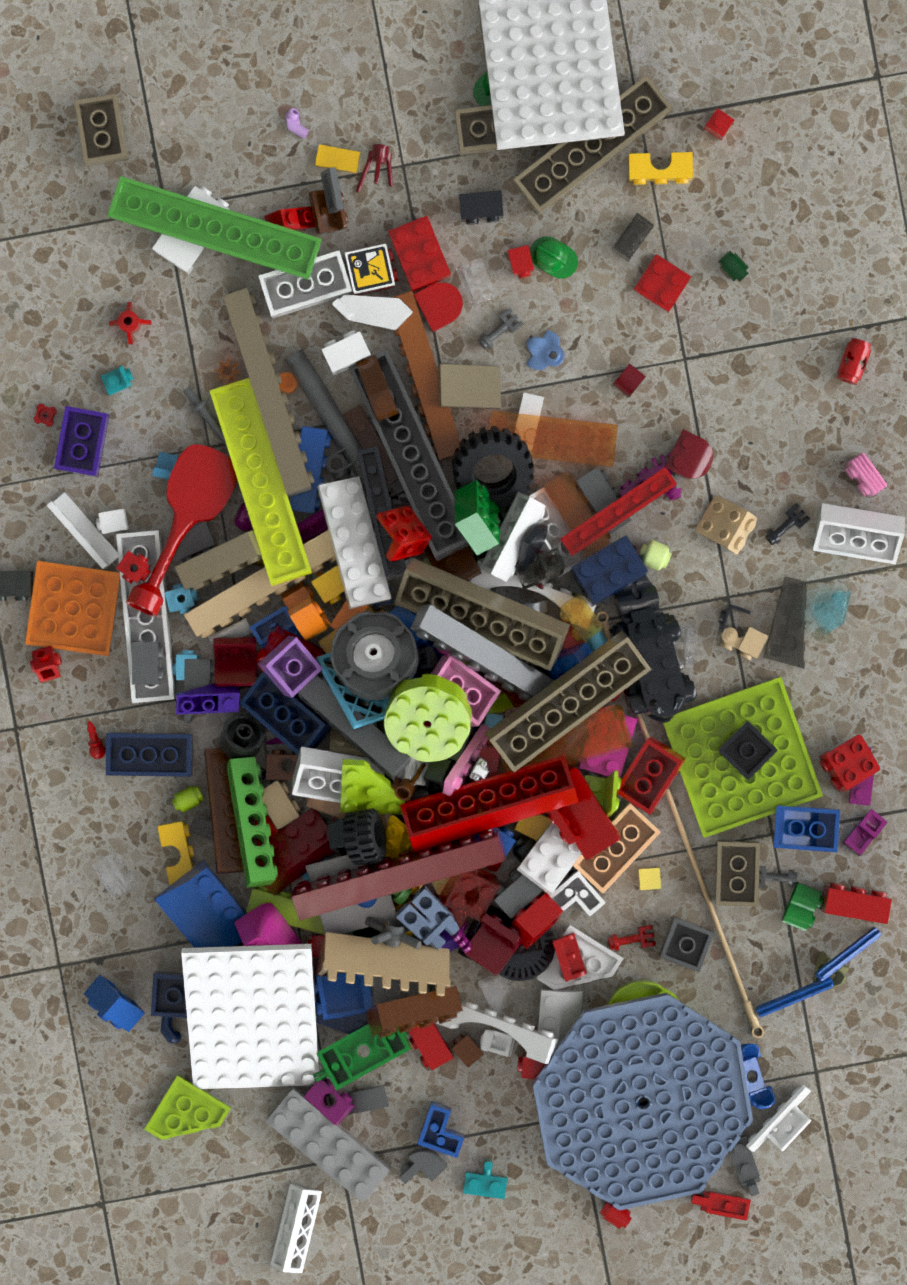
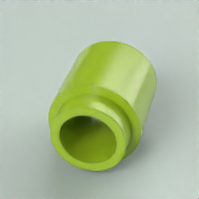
(187, 798)

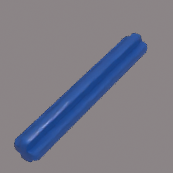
(848, 954)
(794, 997)

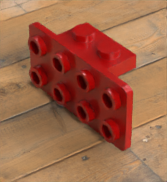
(585, 821)

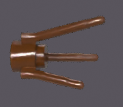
(405, 788)

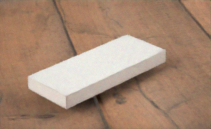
(236, 630)

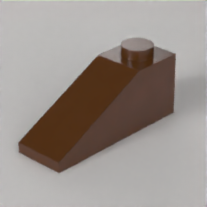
(377, 388)

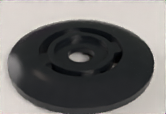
(528, 962)

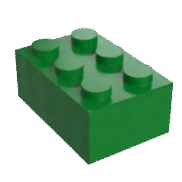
(477, 517)

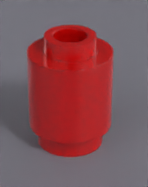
(616, 1217)

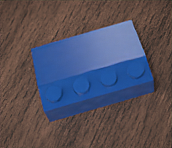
(203, 908)

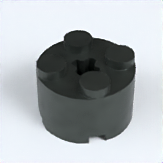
(241, 736)

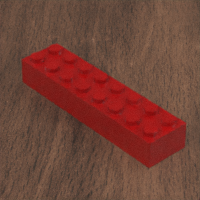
(489, 803)

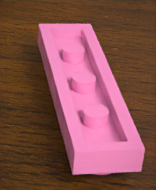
(464, 763)

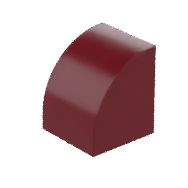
(629, 380)

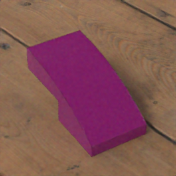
(865, 832)

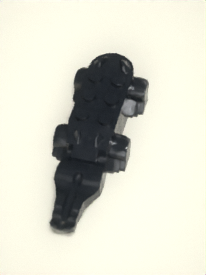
(664, 688)

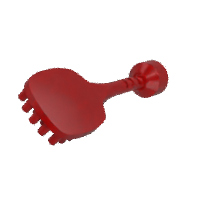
(196, 493)

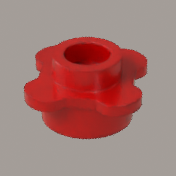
(39, 418)

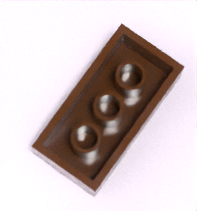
(413, 1011)

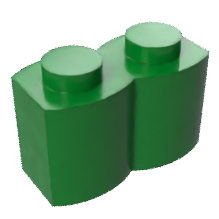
(802, 906)

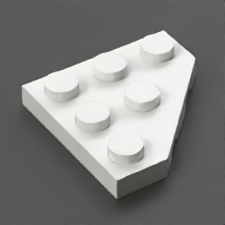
(597, 959)

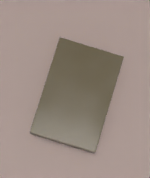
(469, 386)

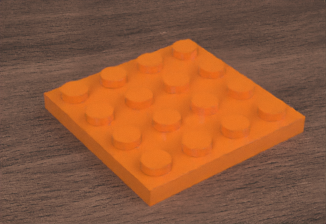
(73, 608)

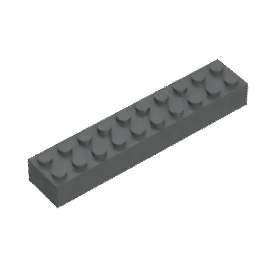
(416, 463)

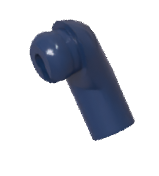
(168, 1032)

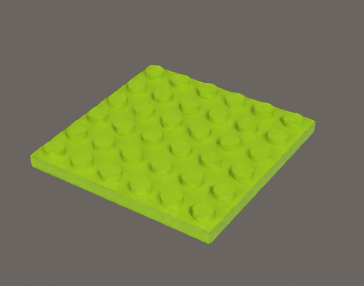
(715, 788)

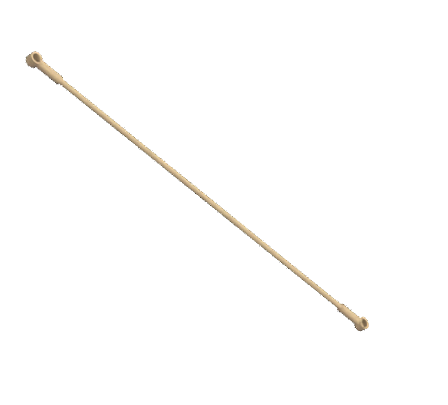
(747, 1004)

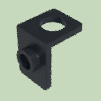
(725, 613)

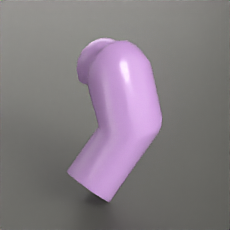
(293, 123)

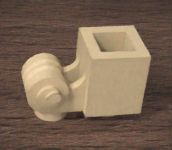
(749, 644)

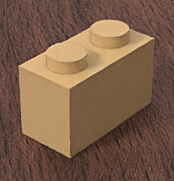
(279, 804)

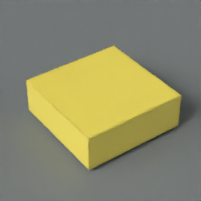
(649, 878)

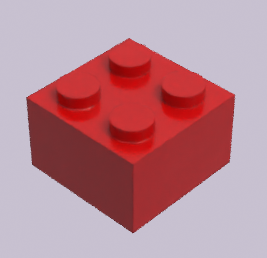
(536, 919)

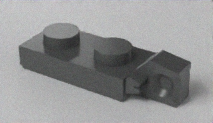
(745, 1166)

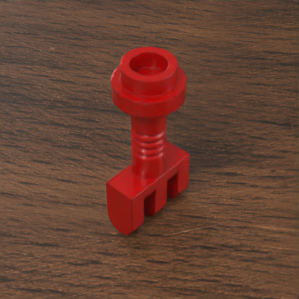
(641, 937)

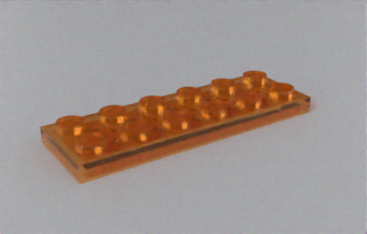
(562, 438)

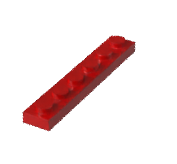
(618, 511)

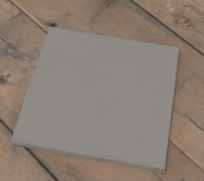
(354, 916)

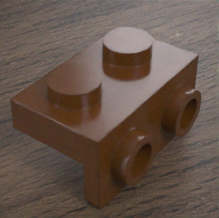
(323, 220)

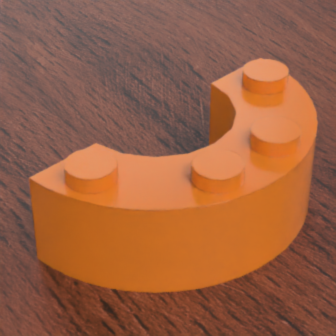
(305, 612)

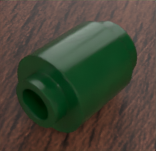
(733, 266)

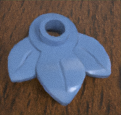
(541, 350)

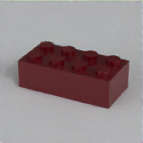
(298, 845)

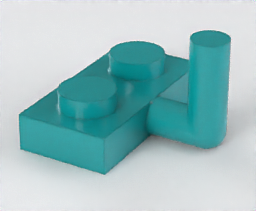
(485, 1184)

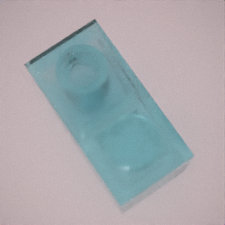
(833, 613)

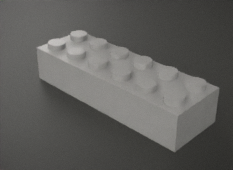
(328, 1145)

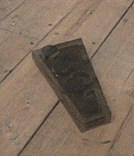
(789, 624)

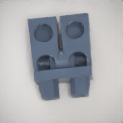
(432, 923)

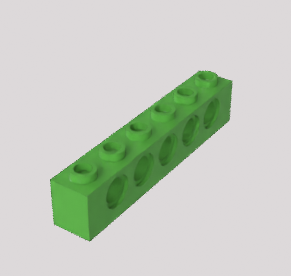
(253, 874)

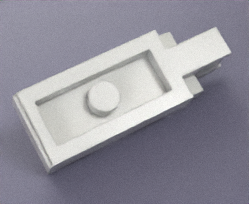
(479, 770)

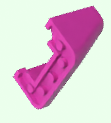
(265, 927)

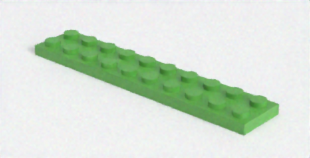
(214, 228)

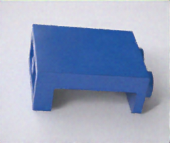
(341, 998)

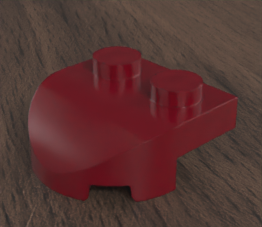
(690, 456)

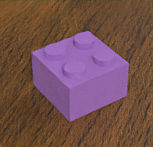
(290, 666)

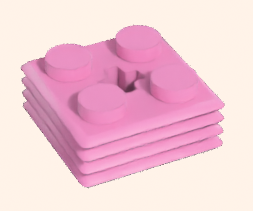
(866, 475)

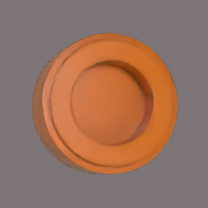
(289, 382)

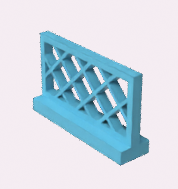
(346, 706)

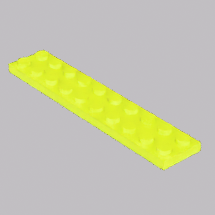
(260, 482)

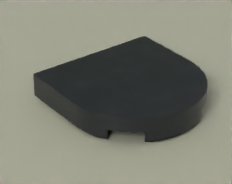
(531, 545)

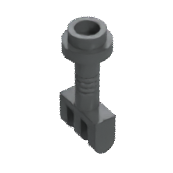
(486, 340)
(791, 878)

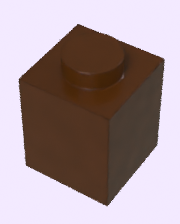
(466, 1049)

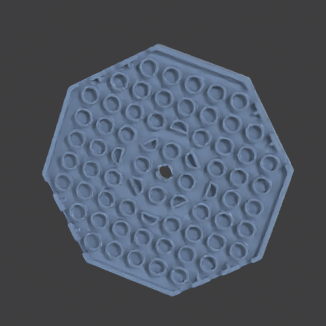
(593, 1089)

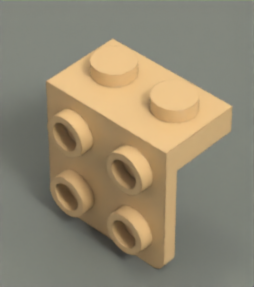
(726, 524)

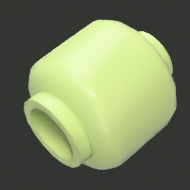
(655, 555)

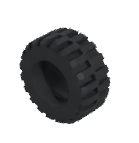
(495, 443)

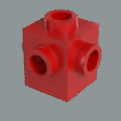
(127, 563)
(46, 663)

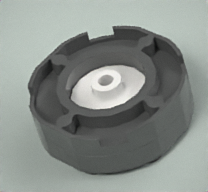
(374, 655)

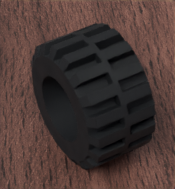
(364, 836)

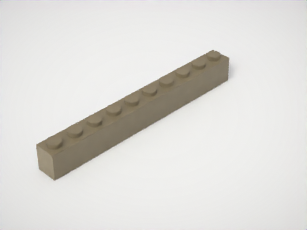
(268, 393)

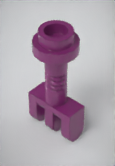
(674, 493)
(461, 939)

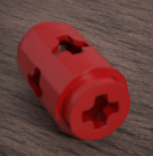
(853, 370)

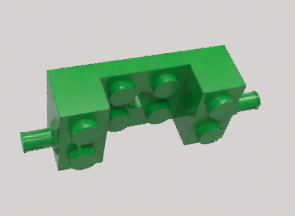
(344, 1063)

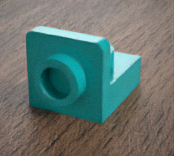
(117, 380)

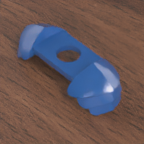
(759, 1095)

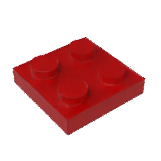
(662, 283)

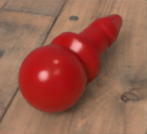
(97, 749)

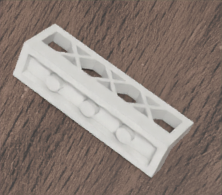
(84, 530)
(292, 1229)

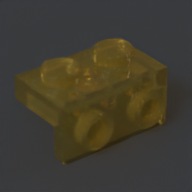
(580, 618)

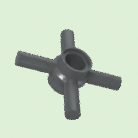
(391, 933)

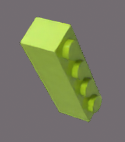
(286, 907)

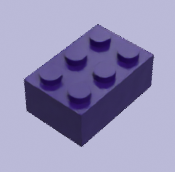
(81, 441)

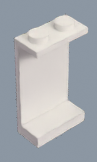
(180, 252)

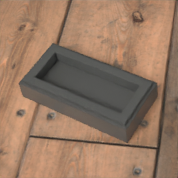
(332, 190)

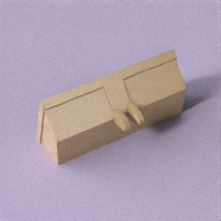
(360, 956)

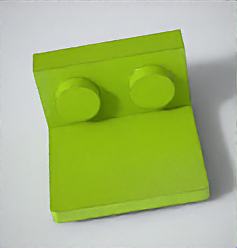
(606, 791)

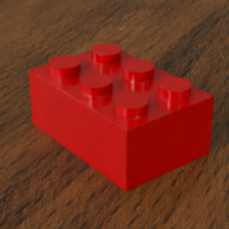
(419, 253)
(650, 775)
(856, 903)

